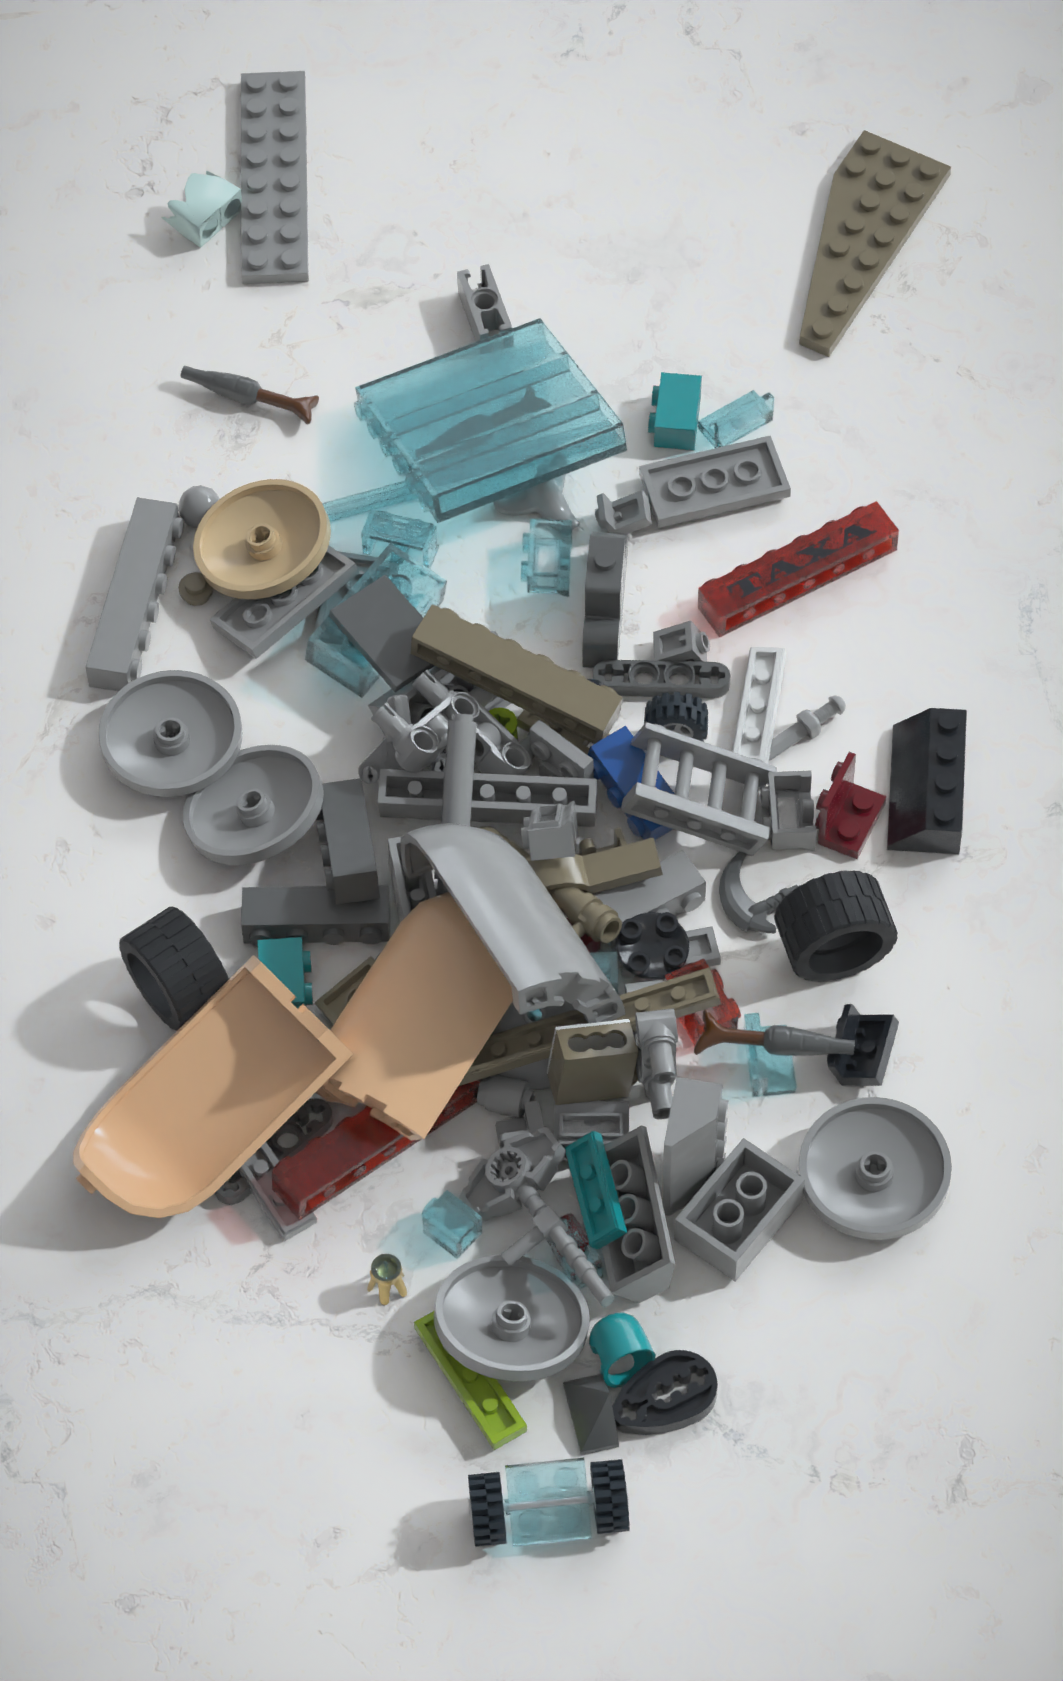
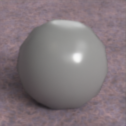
(195, 504)

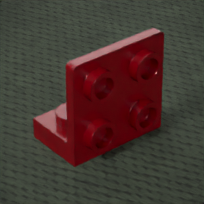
(847, 811)

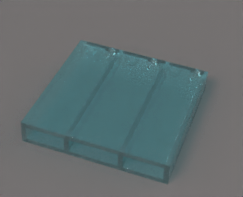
(489, 420)

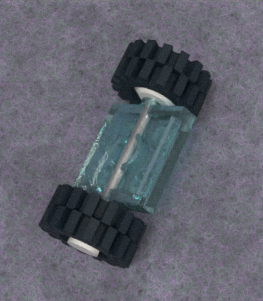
(548, 1502)

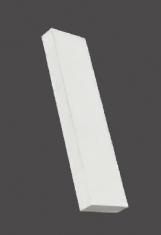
(759, 702)

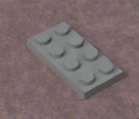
(714, 481)
(264, 621)

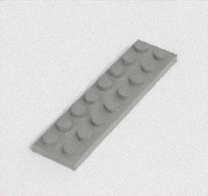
(274, 178)

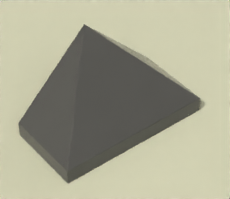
(591, 1414)

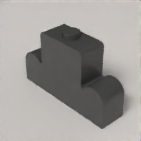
(604, 597)

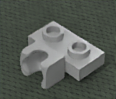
(558, 755)

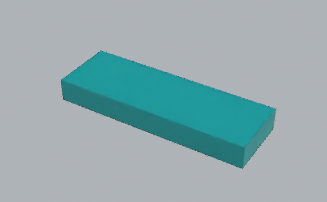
(595, 1190)

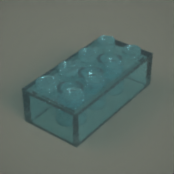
(334, 652)

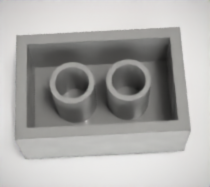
(739, 1209)

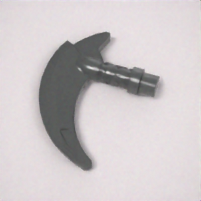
(739, 907)

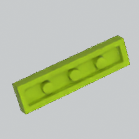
(480, 1394)

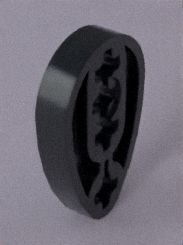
(683, 1409)

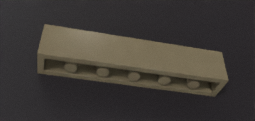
(516, 674)

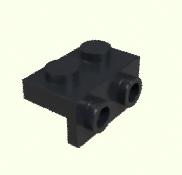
(872, 1049)

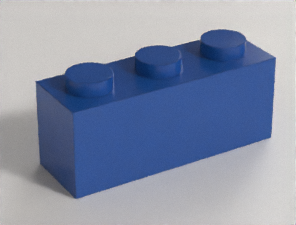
(619, 769)

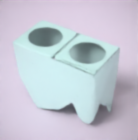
(208, 207)

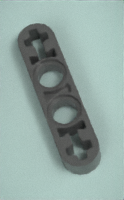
(661, 673)
(313, 1129)

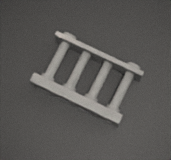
(689, 816)

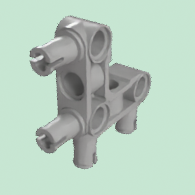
(422, 743)
(656, 1059)

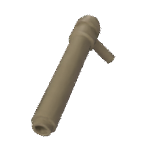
(583, 909)

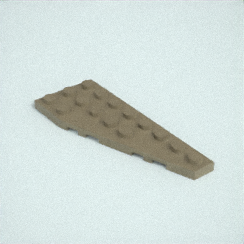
(868, 218)

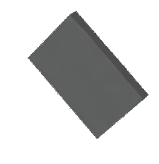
(382, 628)

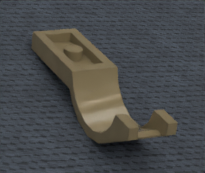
(601, 869)

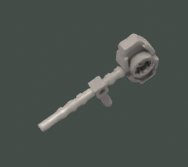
(513, 1178)

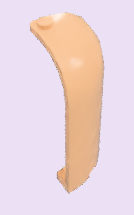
(419, 1019)
(208, 1097)

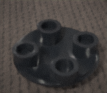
(652, 945)

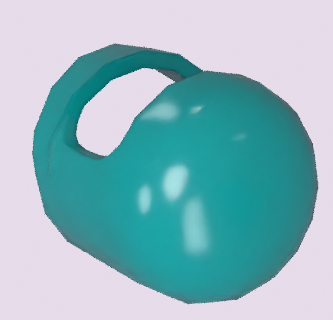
(615, 1338)

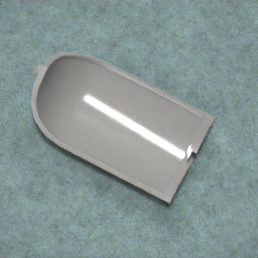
(513, 919)

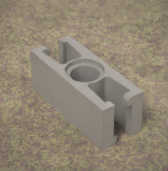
(484, 305)

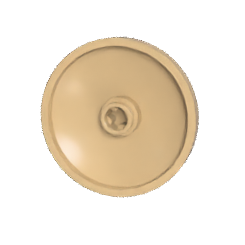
(262, 539)

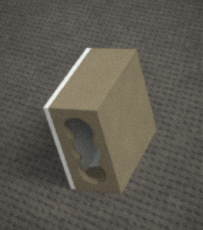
(592, 1061)

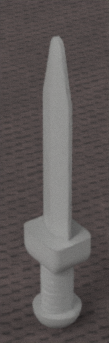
(807, 724)

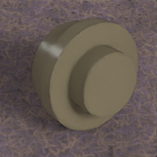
(195, 589)

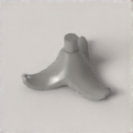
(542, 498)

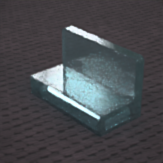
(737, 419)
(767, 1072)

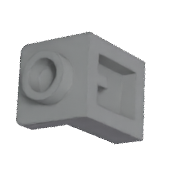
(681, 643)

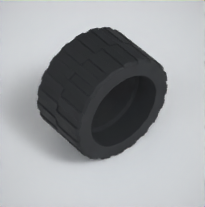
(835, 926)
(172, 965)

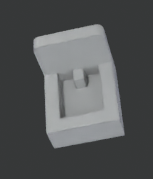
(623, 514)

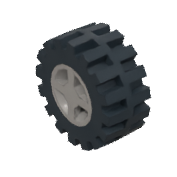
(679, 714)

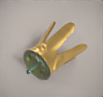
(386, 1271)

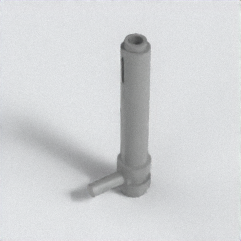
(458, 775)

